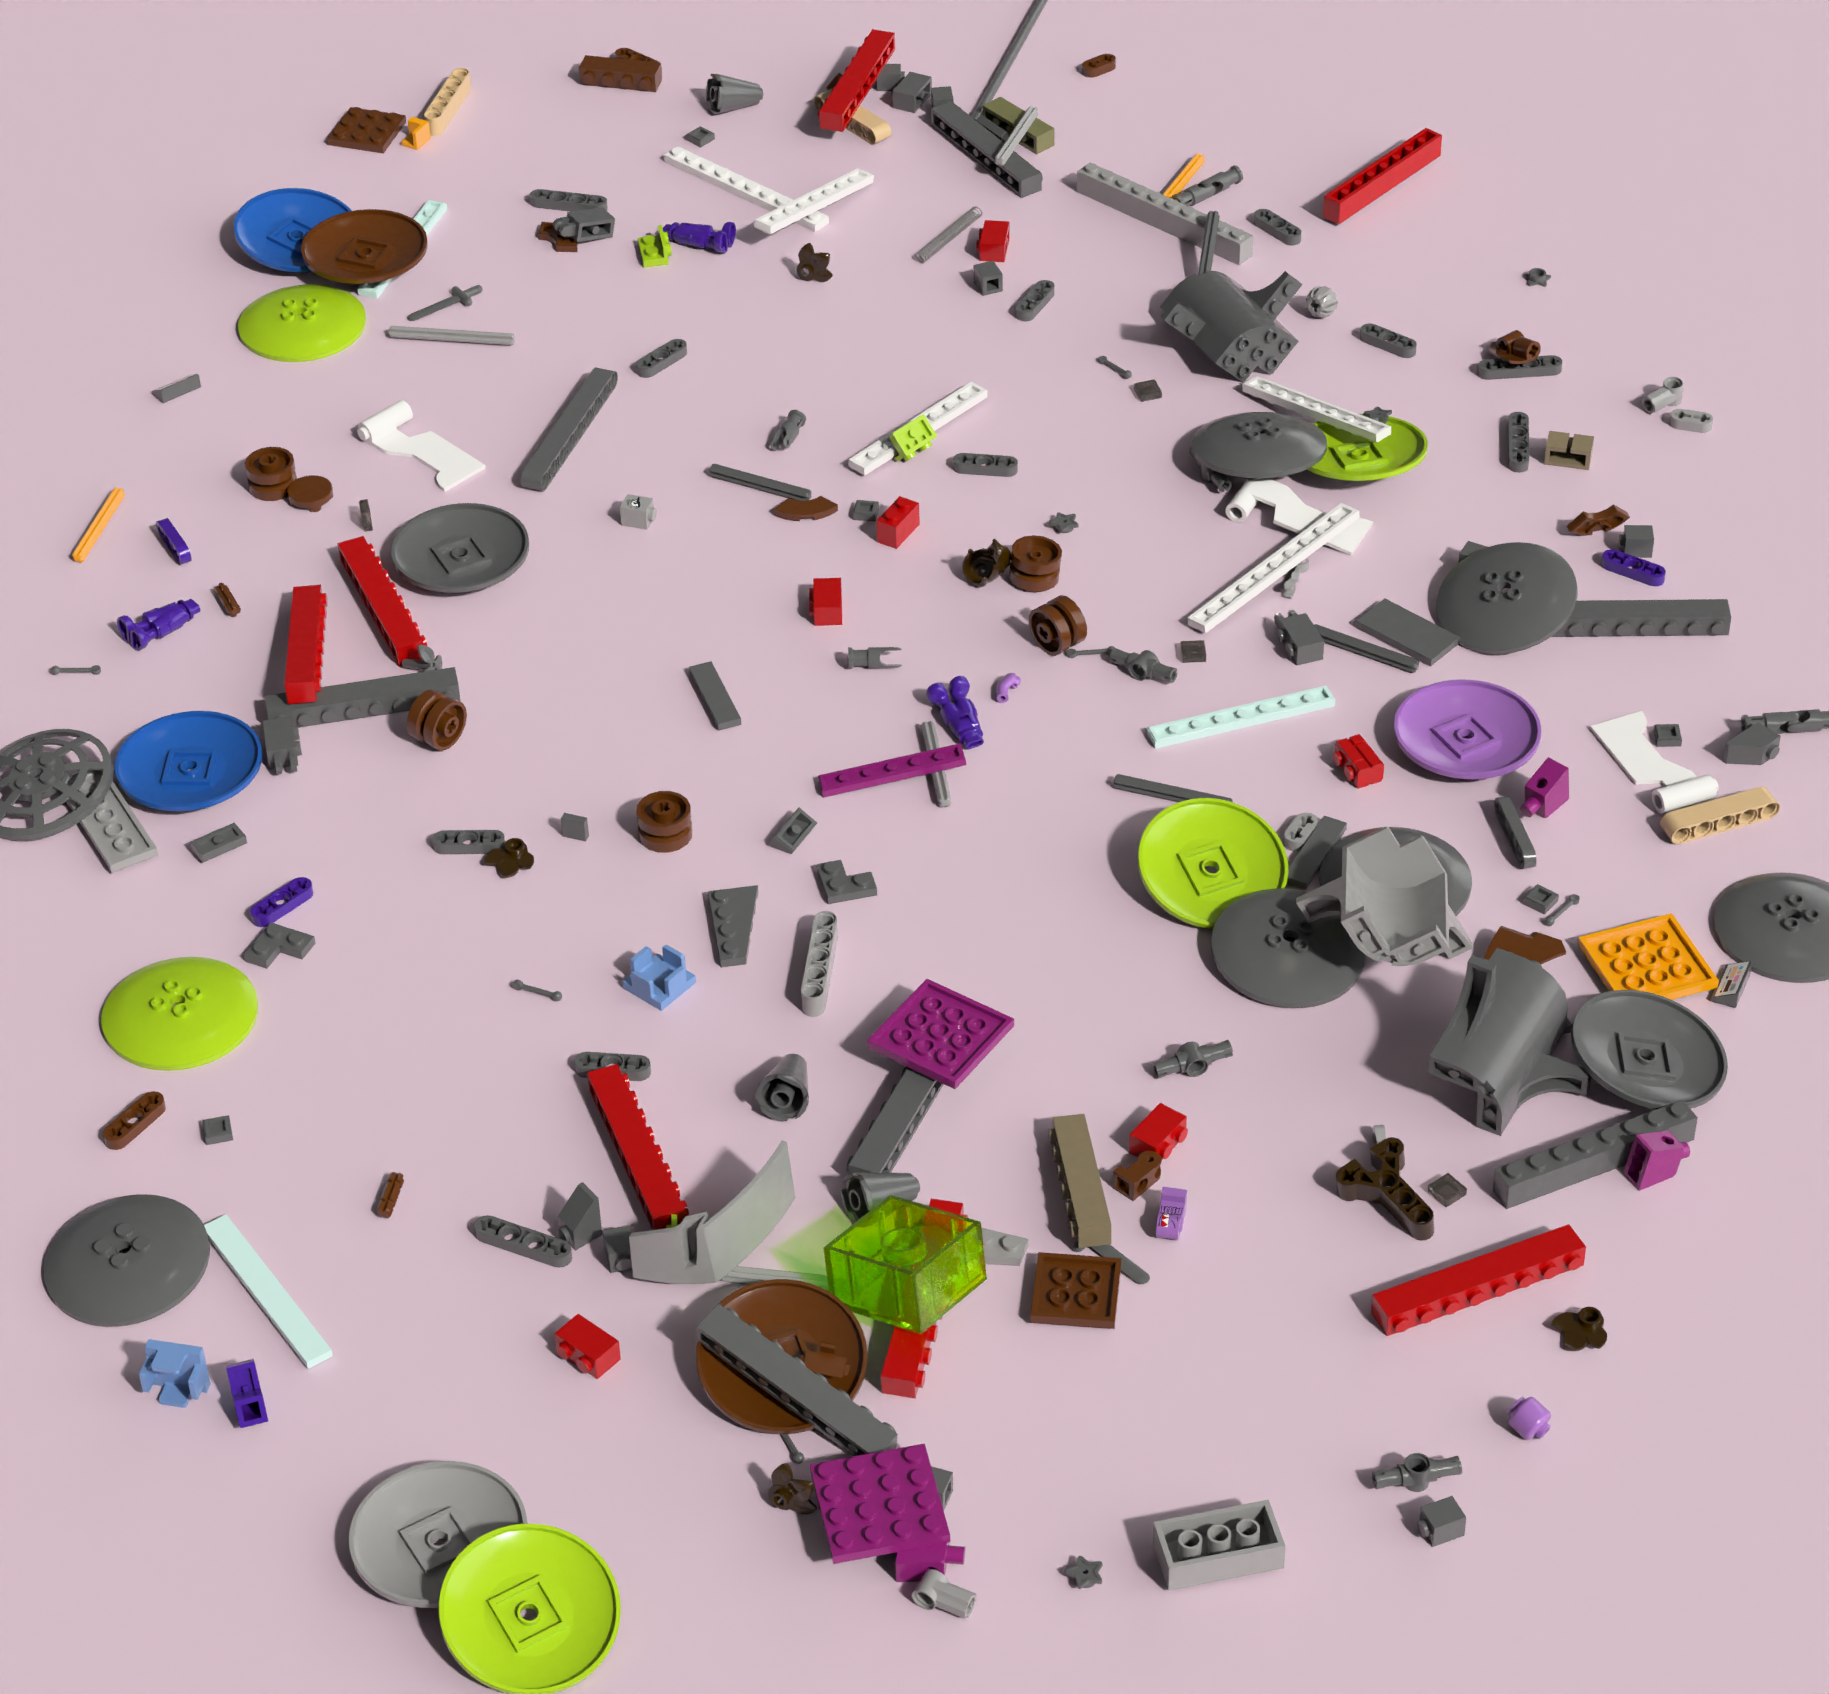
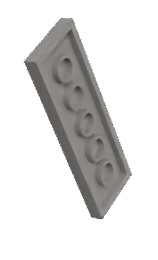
(113, 826)

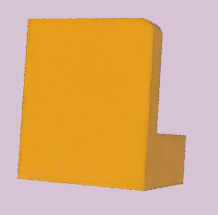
(418, 133)

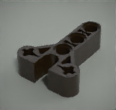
(1388, 1160)

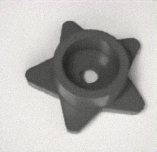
(1537, 277)
(1378, 414)
(1064, 523)
(1085, 1580)

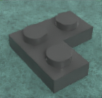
(840, 887)
(278, 940)

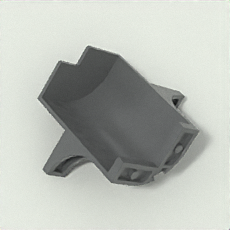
(1231, 323)
(1504, 1037)

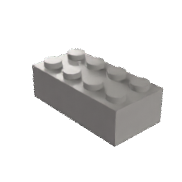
(1218, 1545)

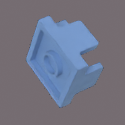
(659, 977)
(178, 1369)

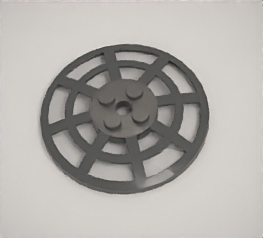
(52, 779)

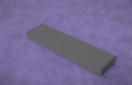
(715, 695)
(1314, 851)

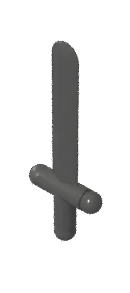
(459, 295)
(1128, 1267)

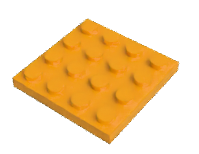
(1649, 958)

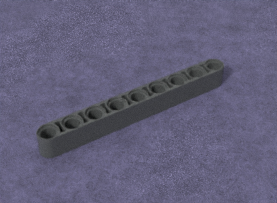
(569, 429)

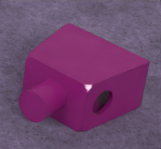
(1546, 789)
(1654, 1158)
(915, 1562)

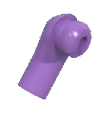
(1008, 681)

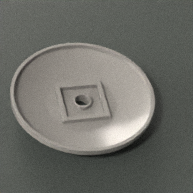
(414, 1508)

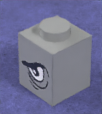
(637, 511)

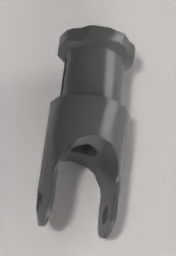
(788, 430)
(870, 657)

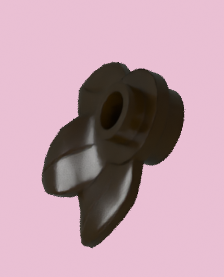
(815, 263)
(510, 858)
(1581, 1329)
(791, 1493)

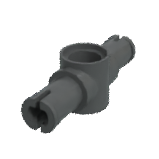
(1211, 476)
(1143, 665)
(1192, 1059)
(1416, 1472)

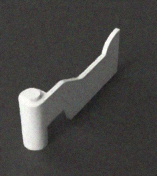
(428, 448)
(1291, 512)
(1644, 764)

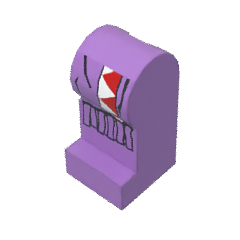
(1171, 1213)

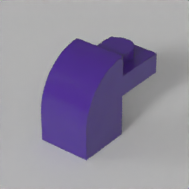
(246, 1393)

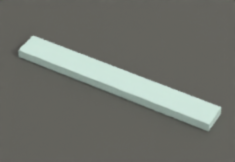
(427, 218)
(1240, 716)
(267, 1292)

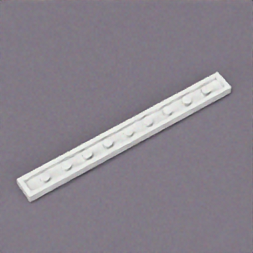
(738, 185)
(1273, 568)

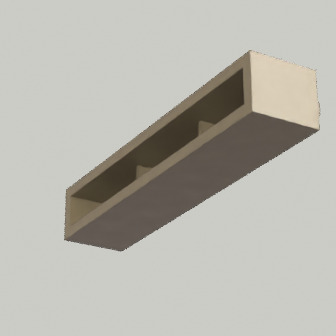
(1080, 1181)

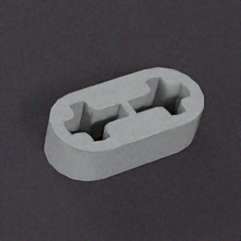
(1691, 420)
(1296, 830)

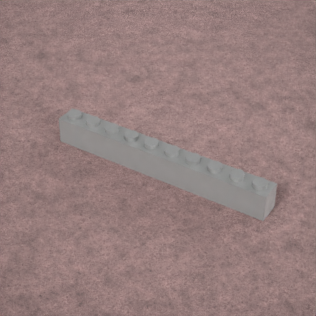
(1161, 212)

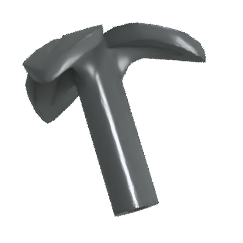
(426, 662)

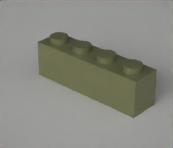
(1007, 115)

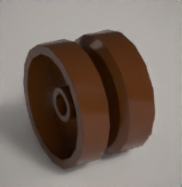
(270, 473)
(1035, 563)
(1057, 625)
(436, 719)
(664, 821)

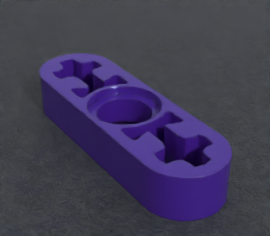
(173, 541)
(1618, 563)
(295, 892)

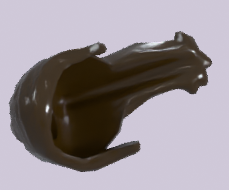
(992, 560)

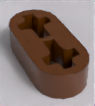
(1098, 65)

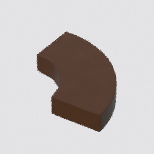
(563, 244)
(795, 509)
(1605, 520)

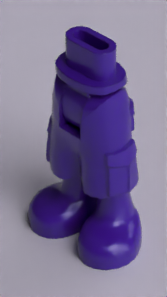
(702, 235)
(156, 623)
(959, 716)

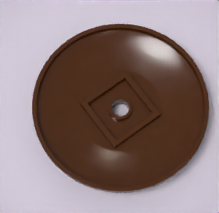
(364, 246)
(799, 1320)

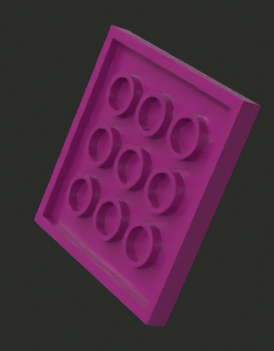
(940, 1033)
(879, 1503)

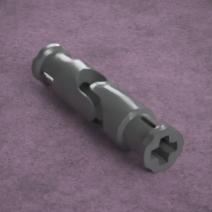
(1209, 187)
(1788, 721)

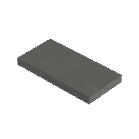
(1407, 632)

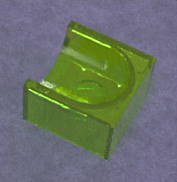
(906, 1263)

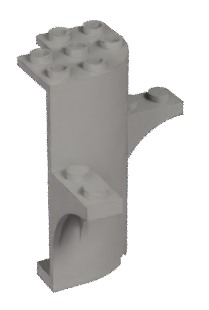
(1391, 901)

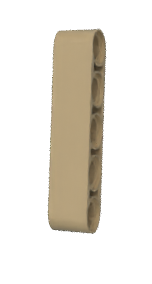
(448, 101)
(863, 123)
(1719, 815)

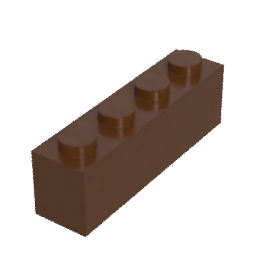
(620, 73)

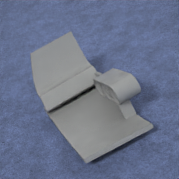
(710, 1248)

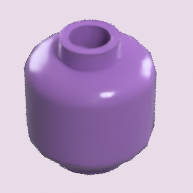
(1529, 1418)

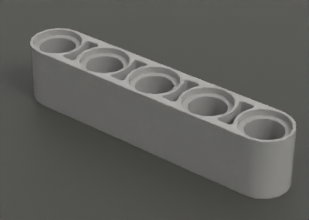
(819, 964)

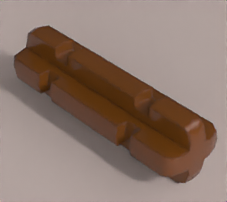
(227, 599)
(390, 1195)

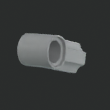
(1668, 395)
(936, 1591)

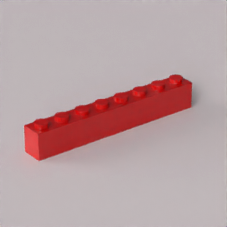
(856, 80)
(1382, 176)
(381, 599)
(306, 644)
(636, 1146)
(1477, 1280)
(910, 1350)

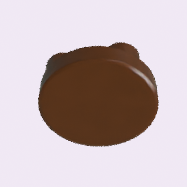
(310, 492)

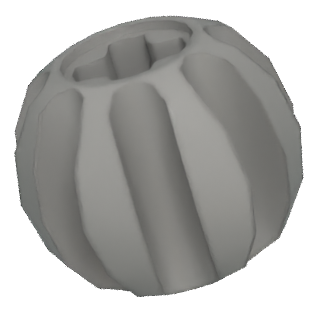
(1321, 302)

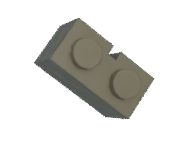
(1569, 451)

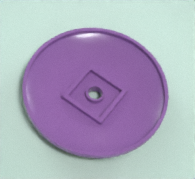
(1497, 723)

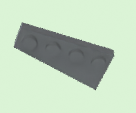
(733, 922)

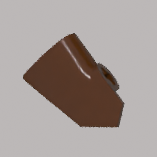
(1515, 348)
(1532, 946)

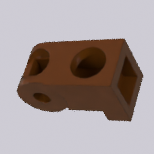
(1138, 1176)

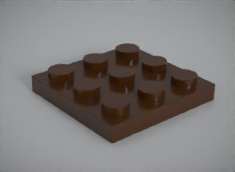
(366, 130)
(1076, 1290)

